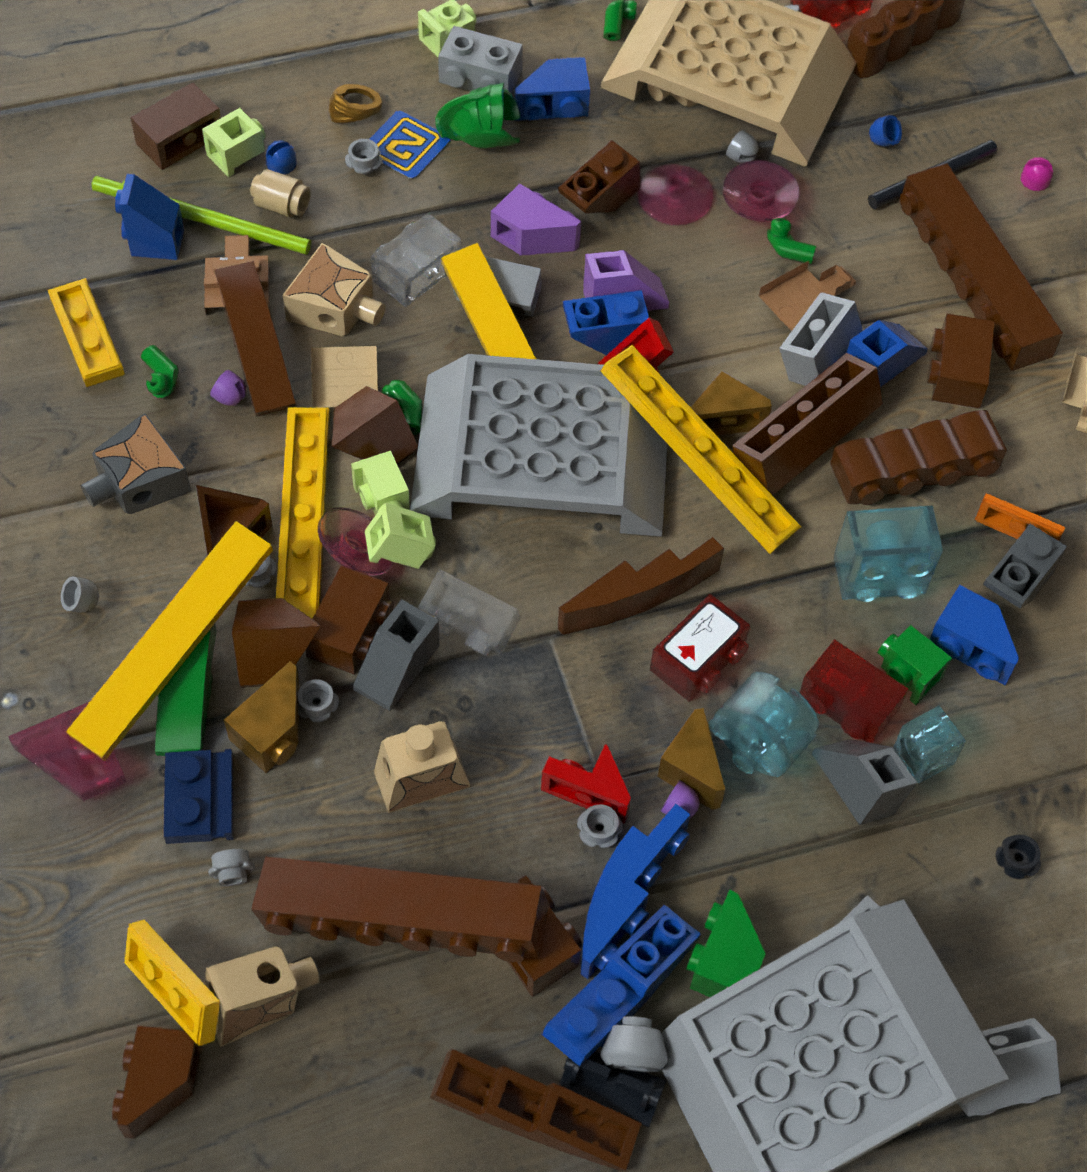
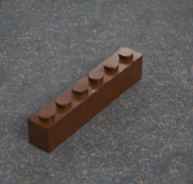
(980, 266)
(401, 908)

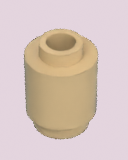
(280, 193)

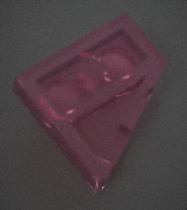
(65, 758)

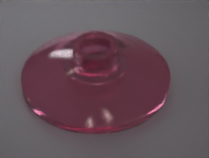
(760, 191)
(675, 194)
(344, 538)

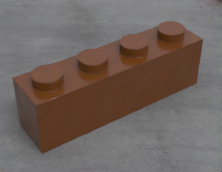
(810, 422)

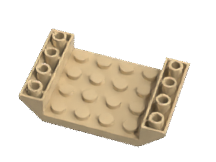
(741, 61)

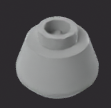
(635, 1046)

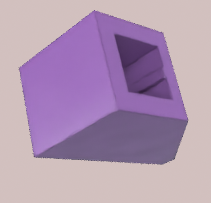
(533, 224)
(620, 273)

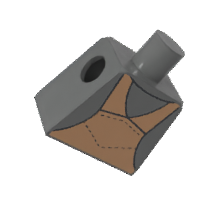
(136, 469)

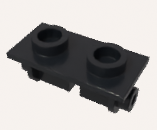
(621, 1090)

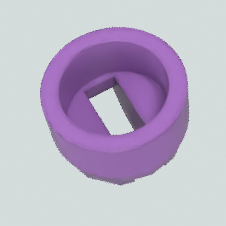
(229, 389)
(684, 797)

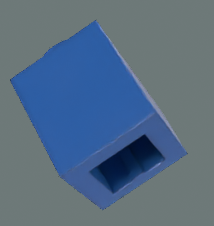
(555, 90)
(149, 220)
(605, 319)
(887, 348)
(976, 635)

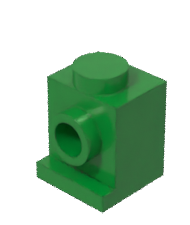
(914, 662)

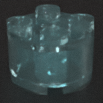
(765, 725)

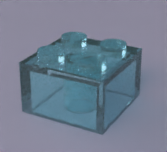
(887, 553)

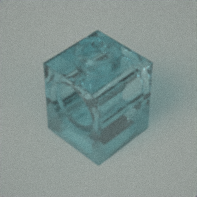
(929, 744)

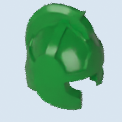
(479, 117)

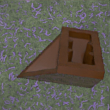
(372, 425)
(221, 510)
(268, 637)

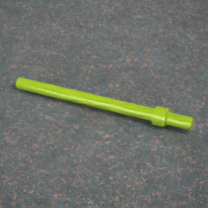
(220, 220)

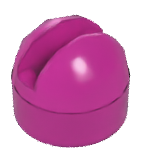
(1037, 174)

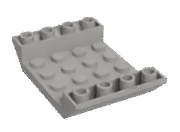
(537, 440)
(828, 1050)

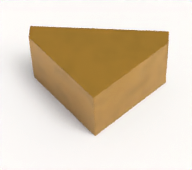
(731, 406)
(694, 761)

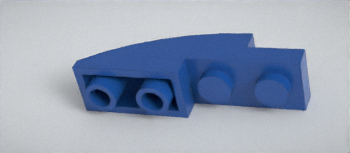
(620, 893)
(622, 985)

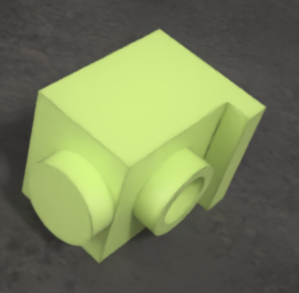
(437, 23)
(233, 140)
(380, 482)
(400, 536)

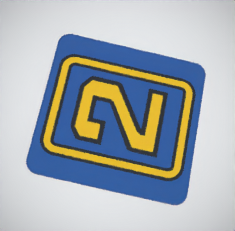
(408, 144)

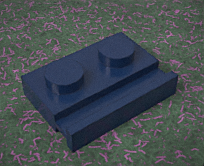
(198, 796)

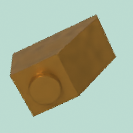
(268, 721)

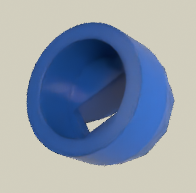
(886, 131)
(281, 157)

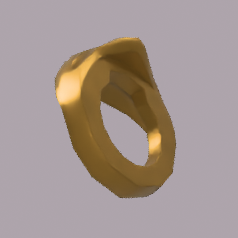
(343, 111)

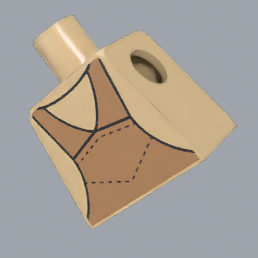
(332, 294)
(419, 766)
(257, 991)

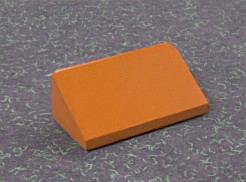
(1013, 519)

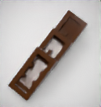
(255, 338)
(631, 592)
(536, 1111)

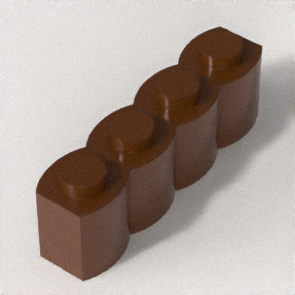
(896, 29)
(916, 457)

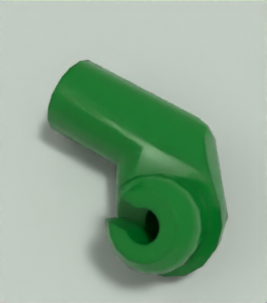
(614, 15)
(785, 244)
(165, 372)
(408, 402)

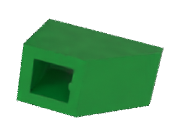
(730, 951)

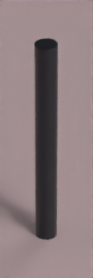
(955, 163)

